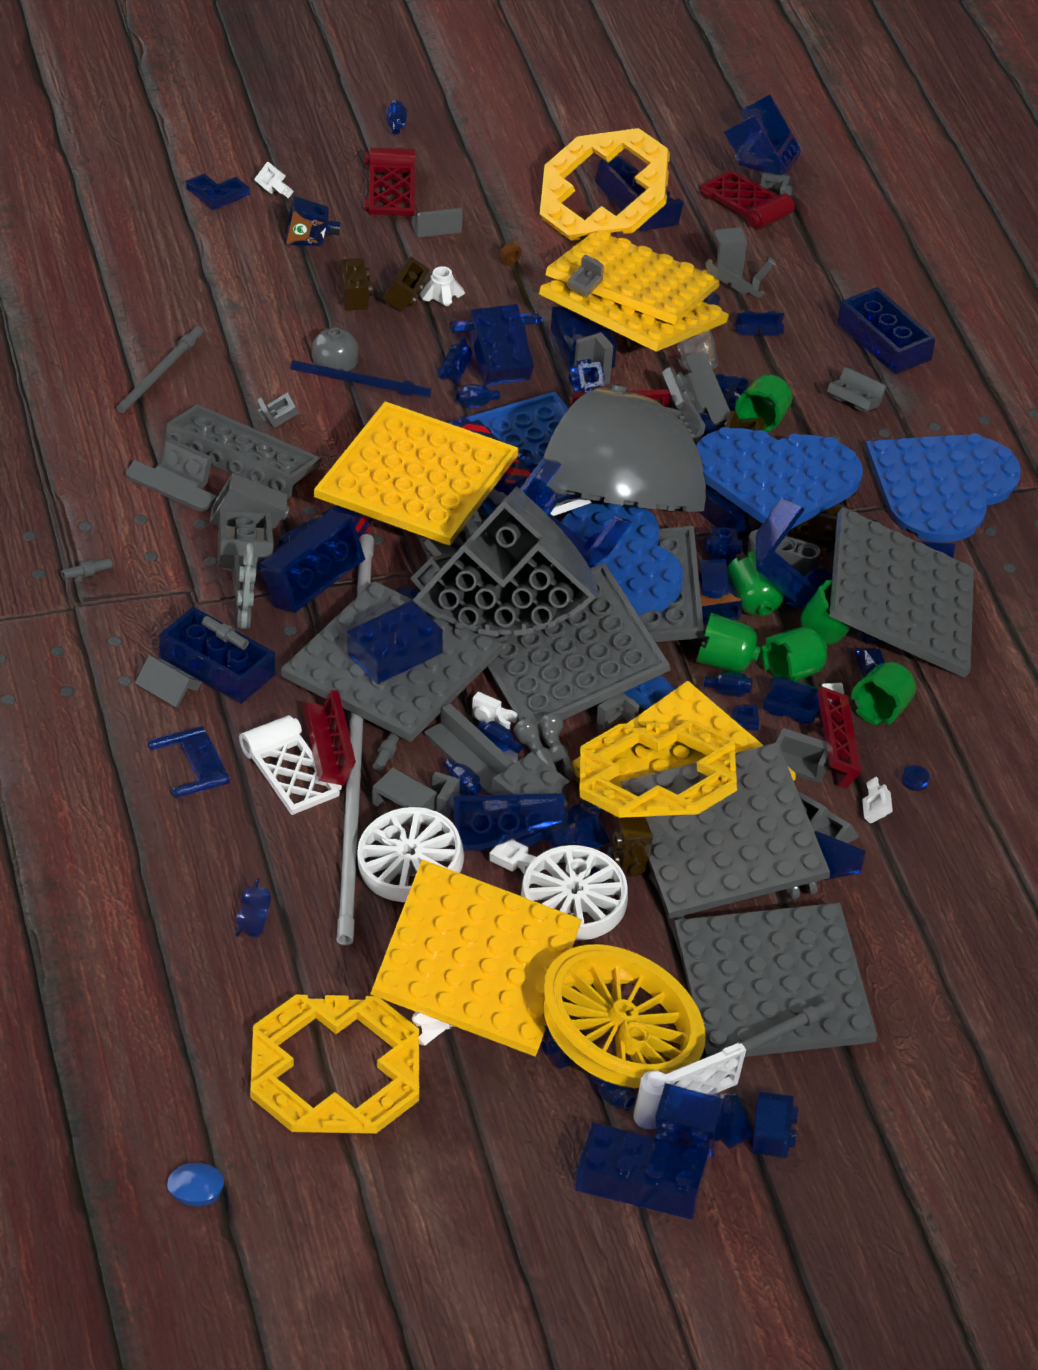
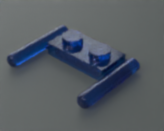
(201, 757)

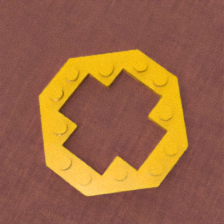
(607, 146)
(717, 765)
(335, 1113)

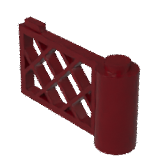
(391, 162)
(762, 211)

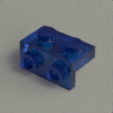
(793, 700)

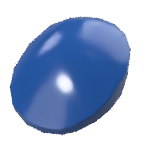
(196, 1184)

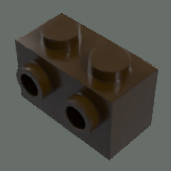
(355, 284)
(406, 284)
(820, 526)
(632, 845)

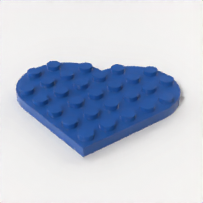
(760, 470)
(942, 482)
(642, 569)

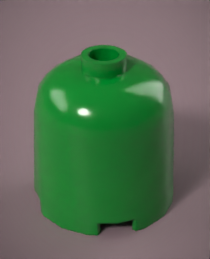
(766, 398)
(756, 593)
(817, 616)
(729, 645)
(794, 654)
(884, 693)

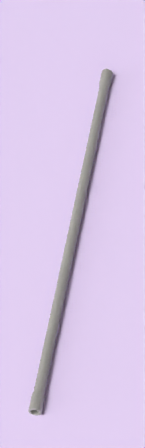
(345, 922)

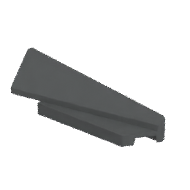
(826, 822)

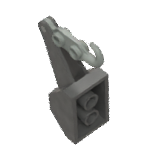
(244, 543)

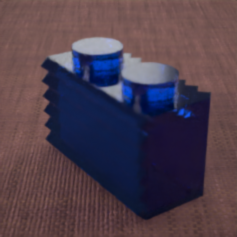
(773, 1124)

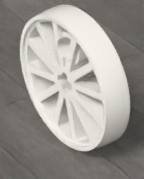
(404, 854)
(579, 892)

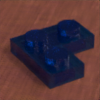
(215, 194)

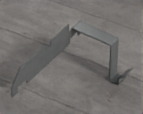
(738, 283)

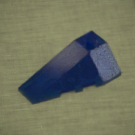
(497, 819)

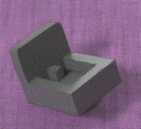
(776, 183)
(587, 276)
(278, 410)
(616, 708)
(446, 789)

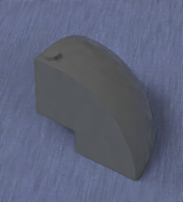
(627, 453)
(511, 575)

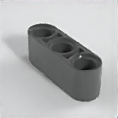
(798, 553)

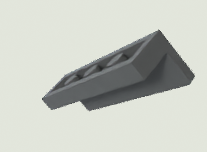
(468, 745)

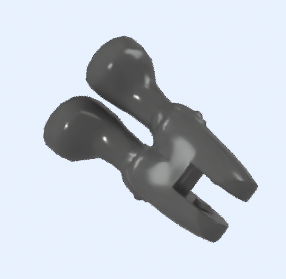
(549, 730)

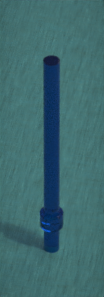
(405, 387)

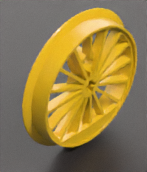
(620, 1017)

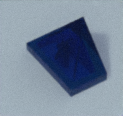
(868, 659)
(840, 856)
(736, 1126)

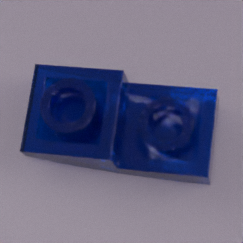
(714, 578)

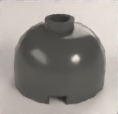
(335, 349)

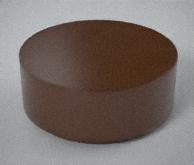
(510, 253)

